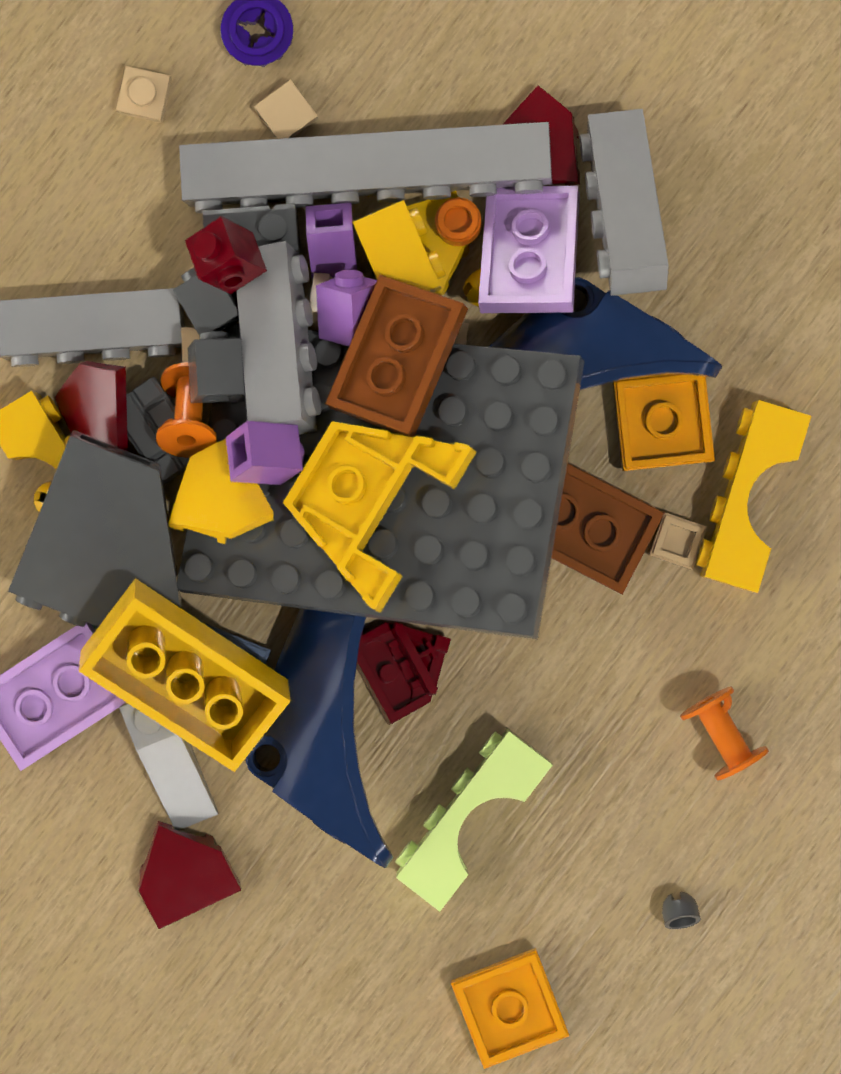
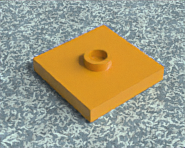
(663, 421)
(509, 1008)

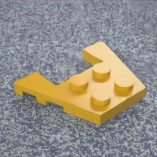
(351, 488)

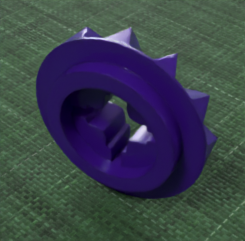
(237, 39)

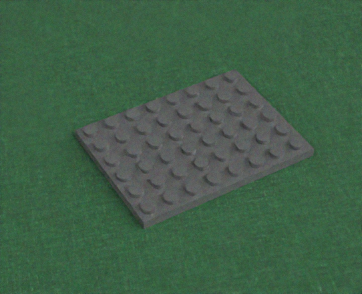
(463, 553)

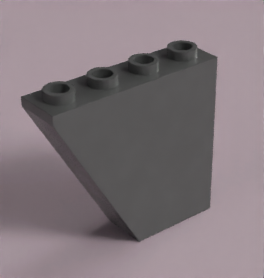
(97, 534)

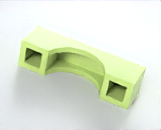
(507, 771)

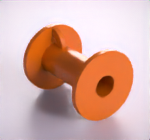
(186, 432)
(724, 733)

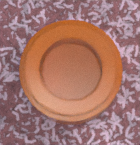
(458, 221)

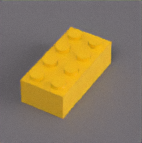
(184, 675)

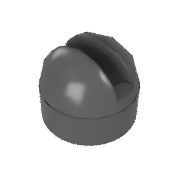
(680, 912)

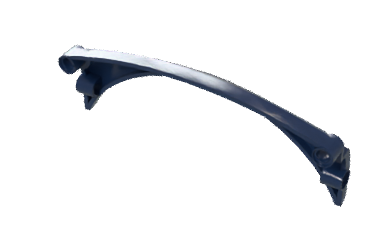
(320, 655)

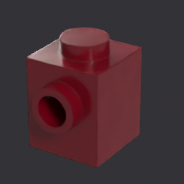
(225, 255)

